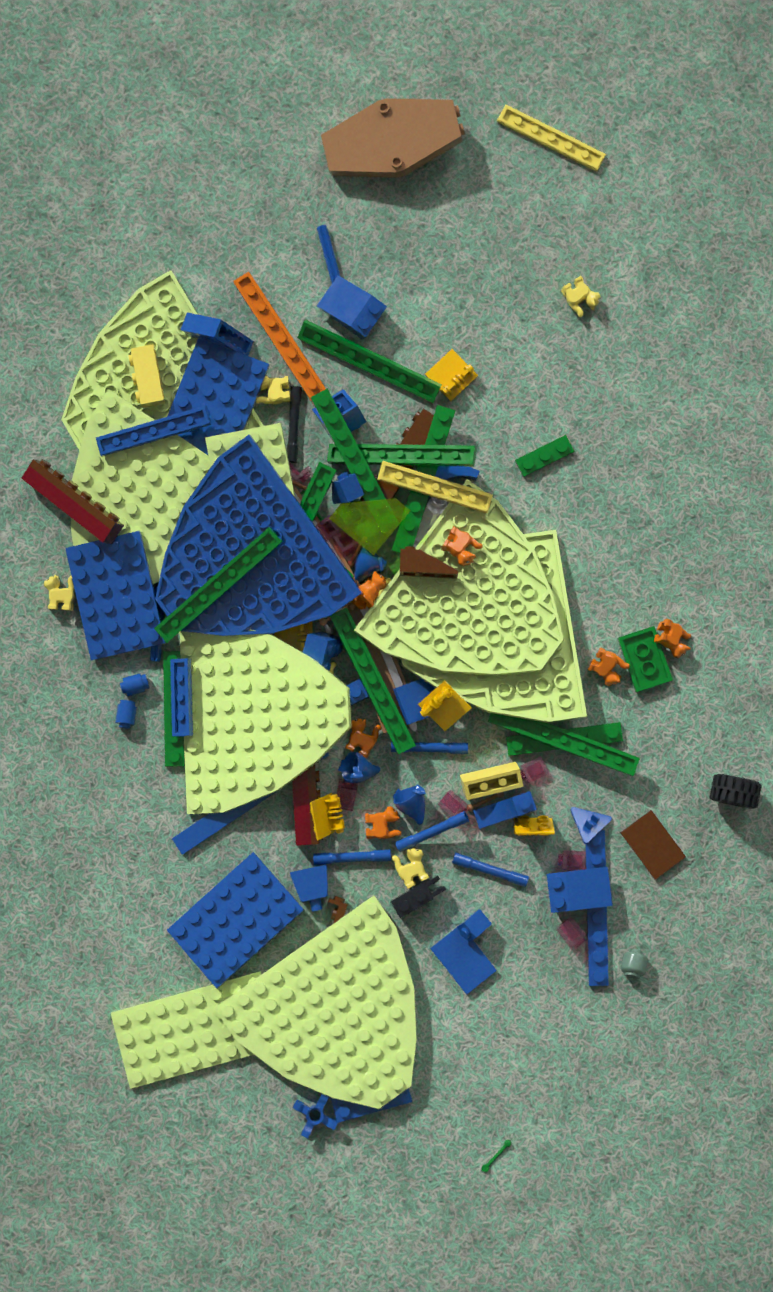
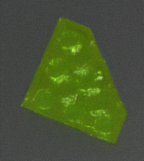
(370, 521)

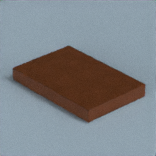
(652, 844)

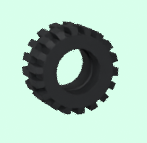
(735, 791)

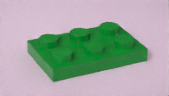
(645, 658)

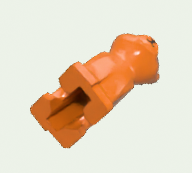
(460, 542)
(370, 591)
(671, 637)
(607, 663)
(361, 739)
(379, 822)

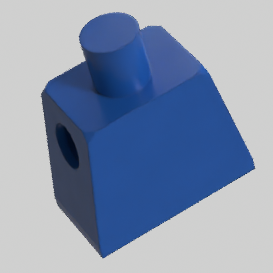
(311, 885)

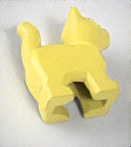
(579, 294)
(275, 392)
(57, 595)
(409, 871)

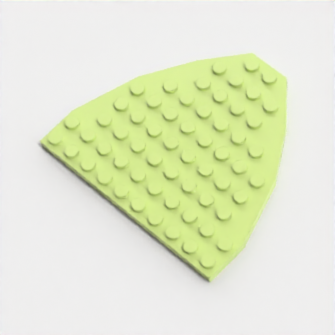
(147, 318)
(139, 484)
(484, 622)
(540, 696)
(257, 717)
(335, 1011)

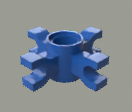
(324, 1119)

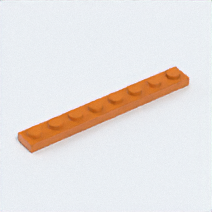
(279, 335)

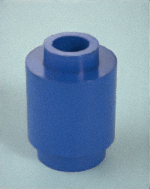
(134, 684)
(126, 714)

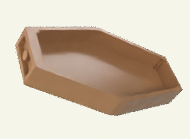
(392, 137)

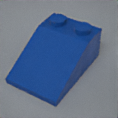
(351, 307)
(579, 889)

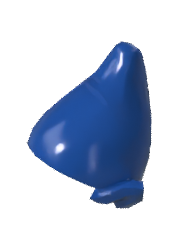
(367, 564)
(357, 768)
(411, 802)

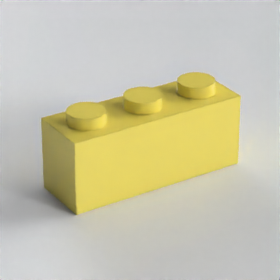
(146, 376)
(491, 780)

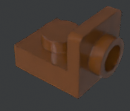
(338, 913)

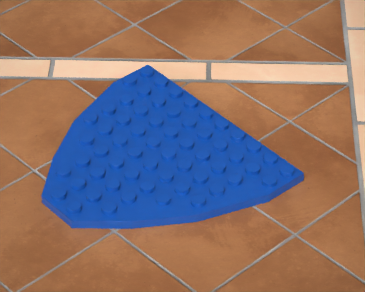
(225, 514)

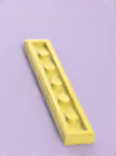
(551, 138)
(434, 487)

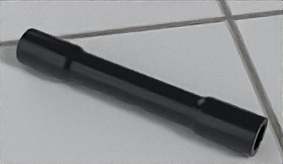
(295, 402)

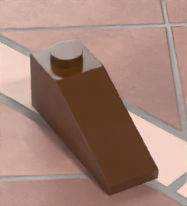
(420, 564)

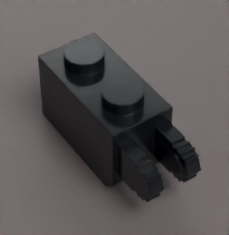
(415, 897)

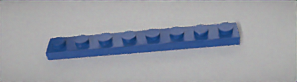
(597, 919)

